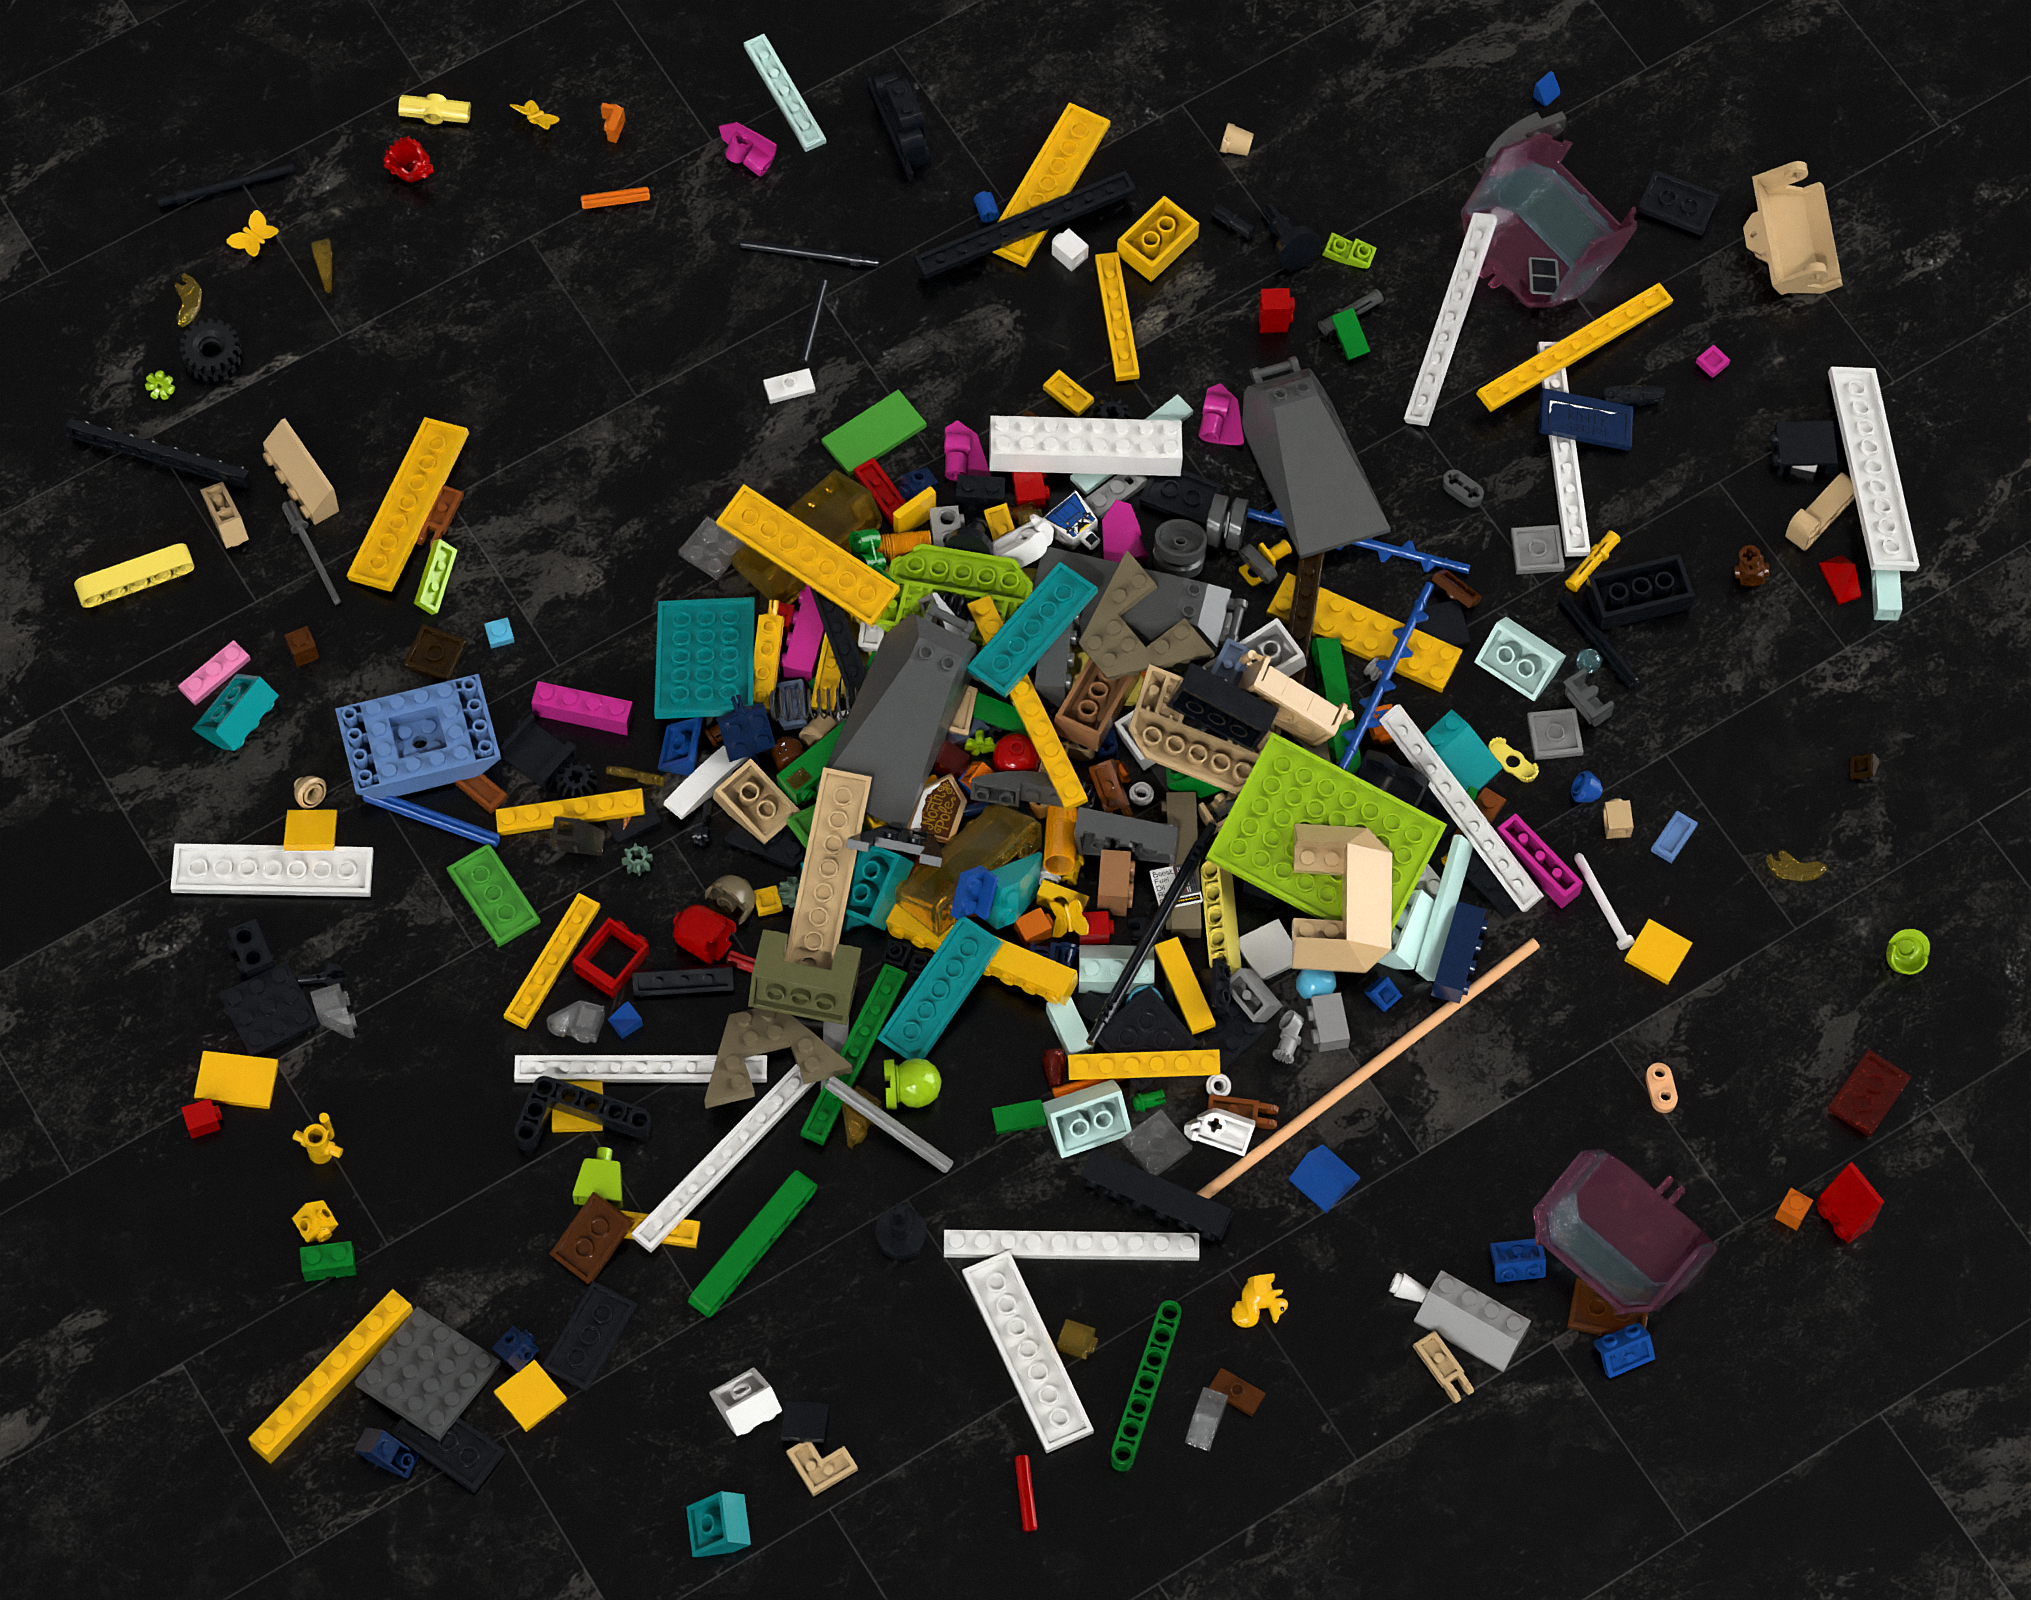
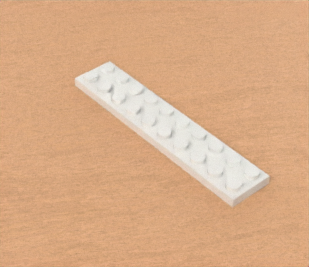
(1873, 469)

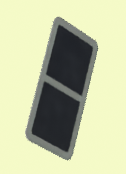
(1543, 275)

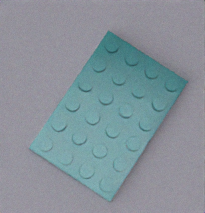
(704, 656)

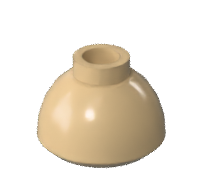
(309, 791)

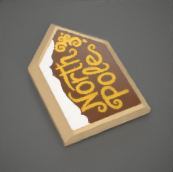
(939, 809)

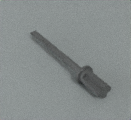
(298, 525)

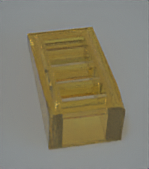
(323, 257)

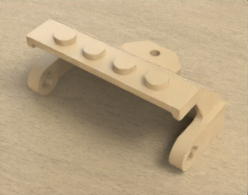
(1793, 232)

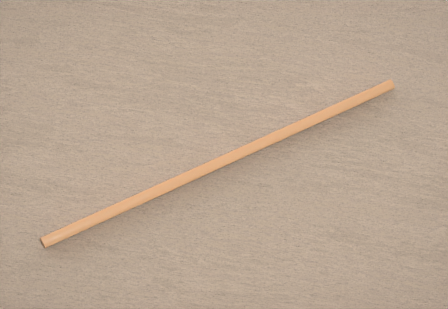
(1366, 1071)

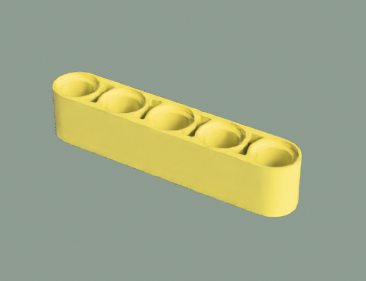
(134, 575)
(1220, 915)

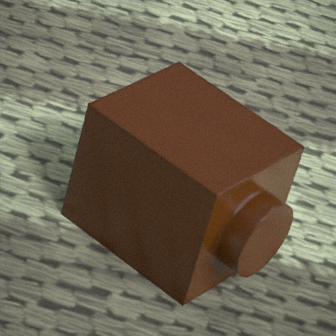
(301, 646)

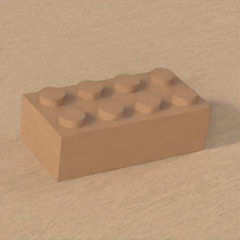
(1093, 706)

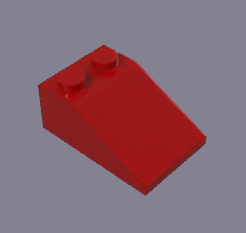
(1850, 1204)

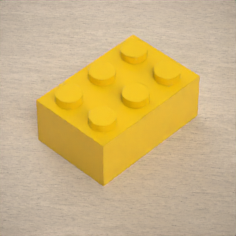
(1157, 238)

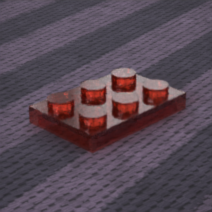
(1869, 1093)

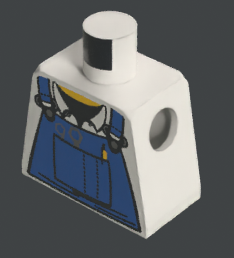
(1074, 523)

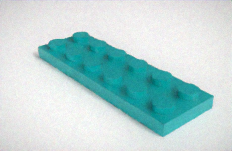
(1032, 629)
(940, 990)

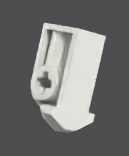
(1026, 542)
(1230, 1134)

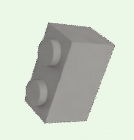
(1253, 995)
(1329, 1022)

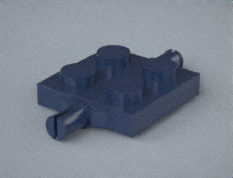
(745, 731)

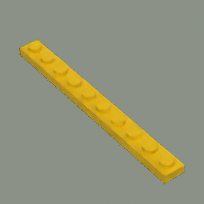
(1574, 347)
(1034, 716)

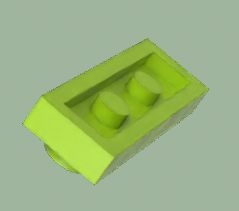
(435, 576)

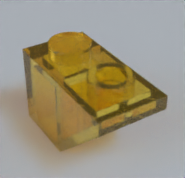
(855, 1122)

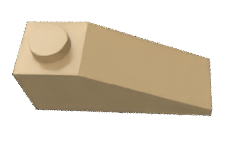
(224, 515)

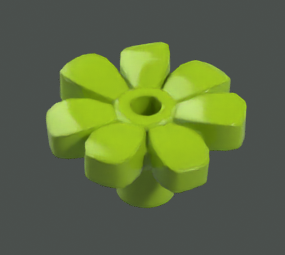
(160, 385)
(979, 744)

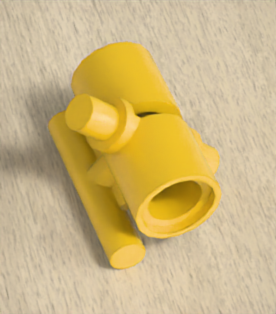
(317, 1140)

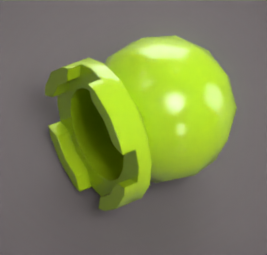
(912, 1083)

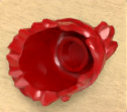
(408, 160)

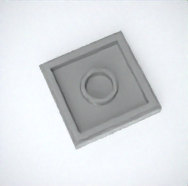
(1537, 549)
(1555, 734)

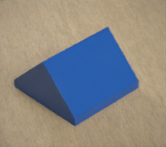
(682, 747)
(1323, 1177)

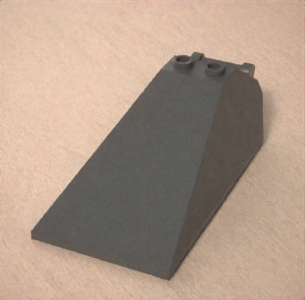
(1308, 461)
(1172, 601)
(905, 711)

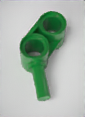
(863, 547)

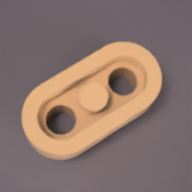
(1661, 1086)

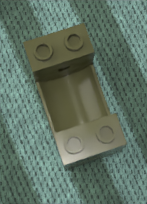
(803, 988)

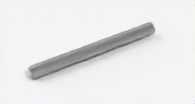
(888, 1124)

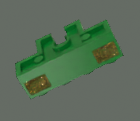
(804, 773)

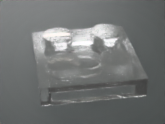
(710, 548)
(1156, 1143)

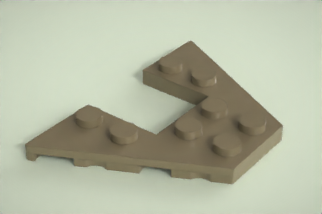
(1113, 643)
(761, 1032)

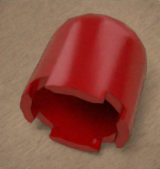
(1015, 753)
(703, 932)

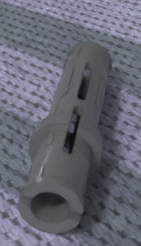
(1359, 306)

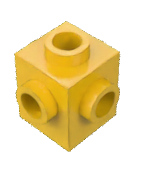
(315, 1221)

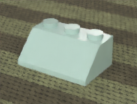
(1519, 658)
(1409, 932)
(1103, 964)
(1087, 1118)

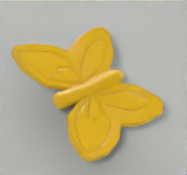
(536, 116)
(255, 236)
(1069, 918)

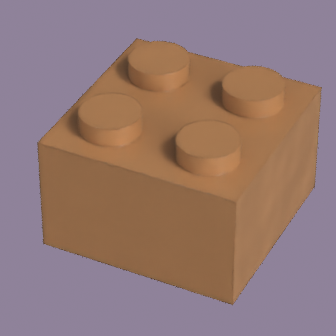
(1115, 882)

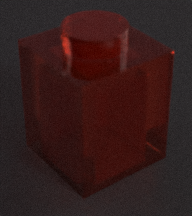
(951, 760)

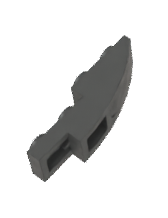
(1524, 129)
(1014, 786)

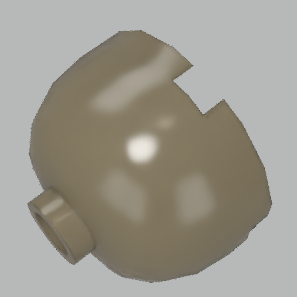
(731, 897)

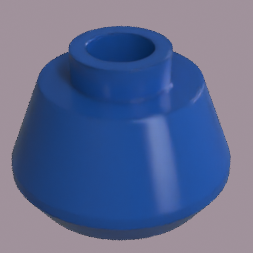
(1586, 787)

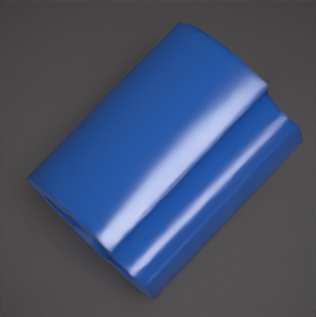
(986, 206)

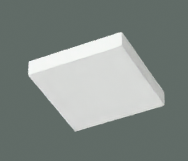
(1267, 950)

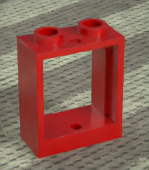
(597, 977)

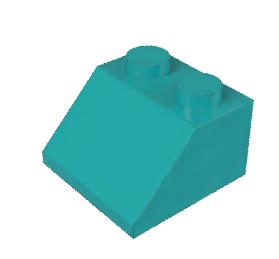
(718, 1524)

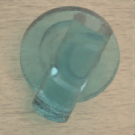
(1589, 660)

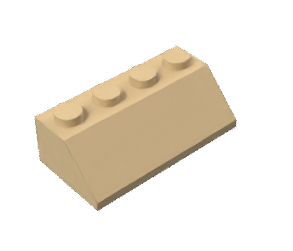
(300, 473)

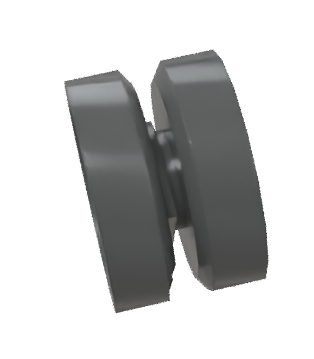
(1227, 522)
(1179, 548)

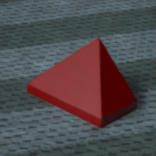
(1841, 578)

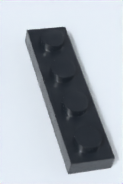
(683, 979)

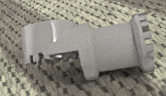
(1290, 1026)

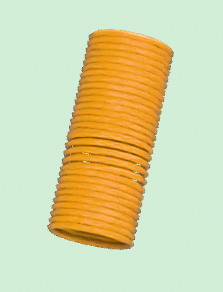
(901, 543)
(1060, 840)

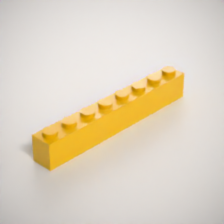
(1010, 964)
(330, 1377)

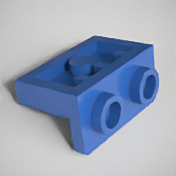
(974, 893)
(1518, 1260)
(1625, 1349)

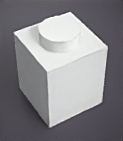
(1069, 249)

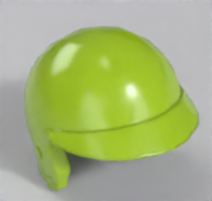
(1908, 951)

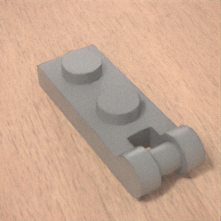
(1115, 489)

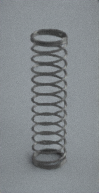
(774, 701)

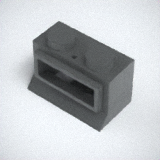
(1585, 699)

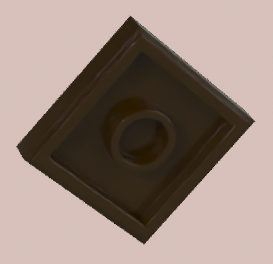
(435, 653)

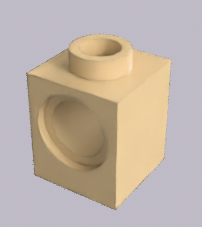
(1618, 819)

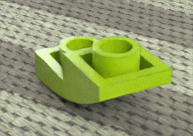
(1348, 252)

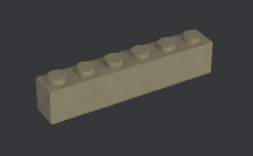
(1182, 813)

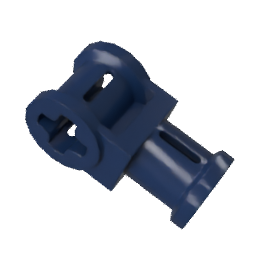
(1110, 744)
(1057, 952)

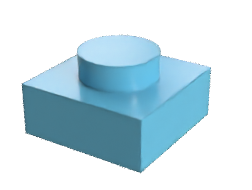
(499, 633)

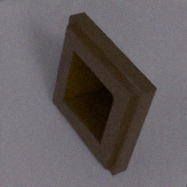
(1863, 766)

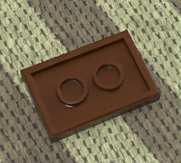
(592, 1238)
(1597, 1316)

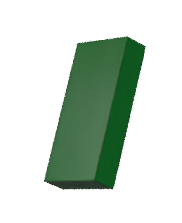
(1350, 333)
(1019, 1116)

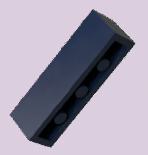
(1459, 951)

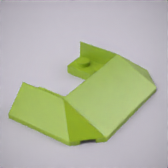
(959, 571)

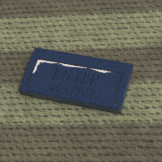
(1585, 419)

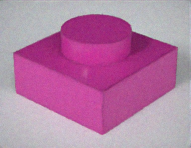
(1713, 361)

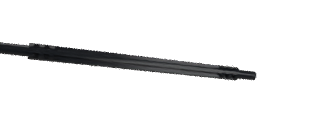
(1151, 934)

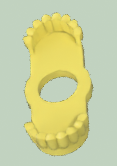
(1525, 771)

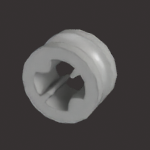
(1372, 670)

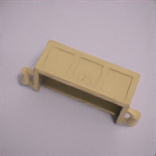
(1300, 710)

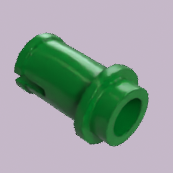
(1148, 1100)

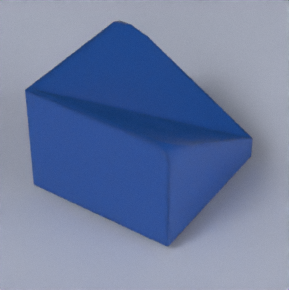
(625, 1020)

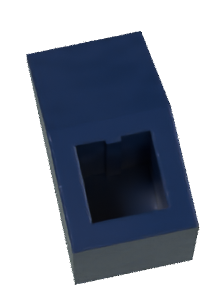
(386, 1452)

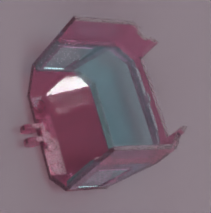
(1544, 216)
(1621, 1233)

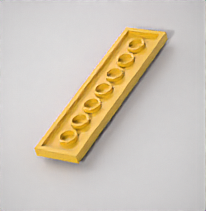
(1054, 172)
(407, 504)
(808, 555)
(1371, 635)

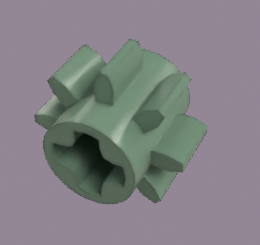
(638, 865)
(788, 891)

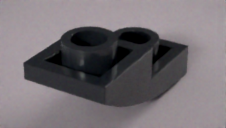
(905, 958)

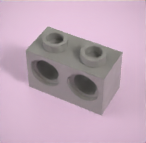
(941, 531)

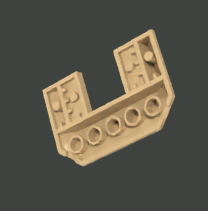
(1182, 748)
(1366, 916)

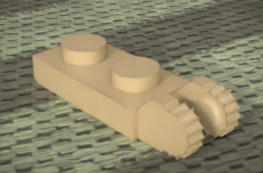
(1442, 1365)

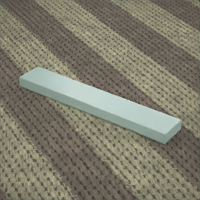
(785, 92)
(1174, 409)
(1444, 907)

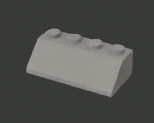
(1472, 1321)

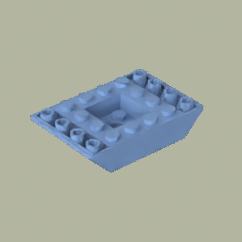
(446, 715)

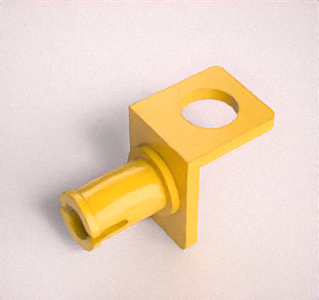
(1271, 555)

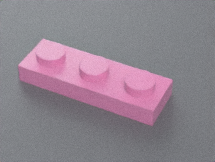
(214, 672)

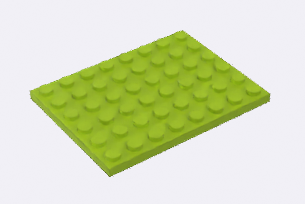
(1302, 788)

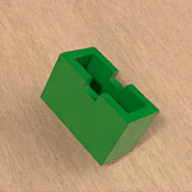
(328, 1261)

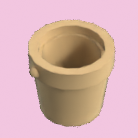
(1236, 140)
(816, 730)

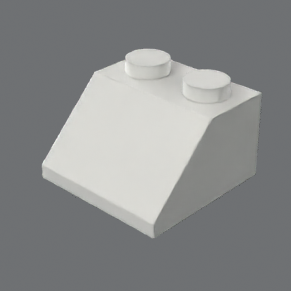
(746, 1401)

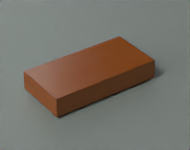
(483, 792)

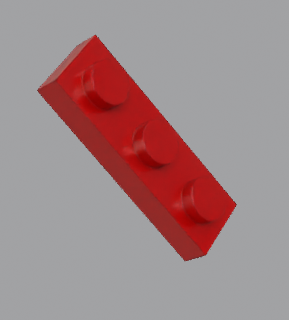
(880, 486)

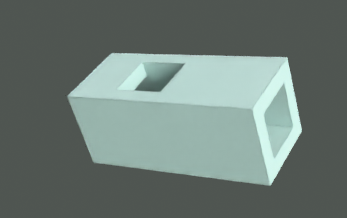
(1886, 594)
(1069, 1028)

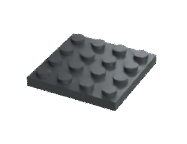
(428, 1373)

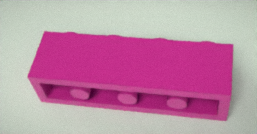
(805, 640)
(582, 708)
(1540, 861)

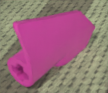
(748, 147)
(1221, 417)
(963, 453)
(1122, 533)

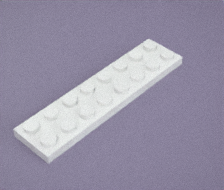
(271, 870)
(1027, 1351)

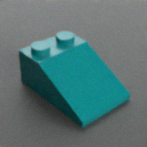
(1463, 751)
(1015, 890)

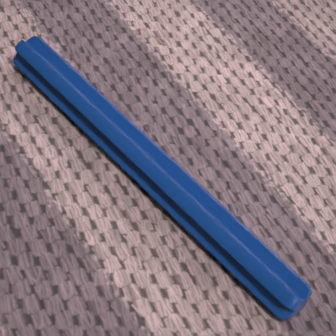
(436, 819)

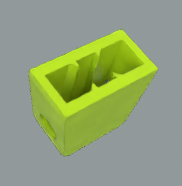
(600, 1176)

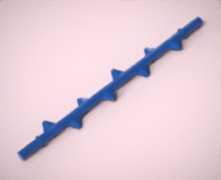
(1384, 550)
(1384, 684)

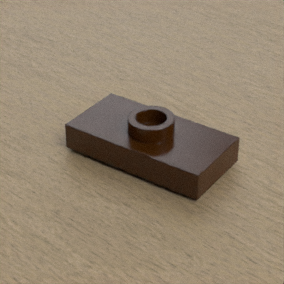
(1456, 588)
(1240, 1393)

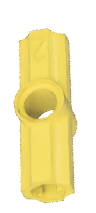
(434, 109)

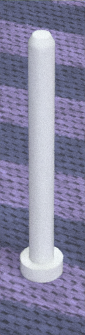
(1624, 940)

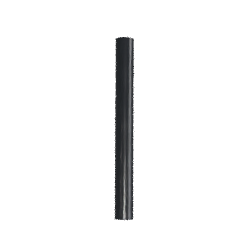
(813, 320)

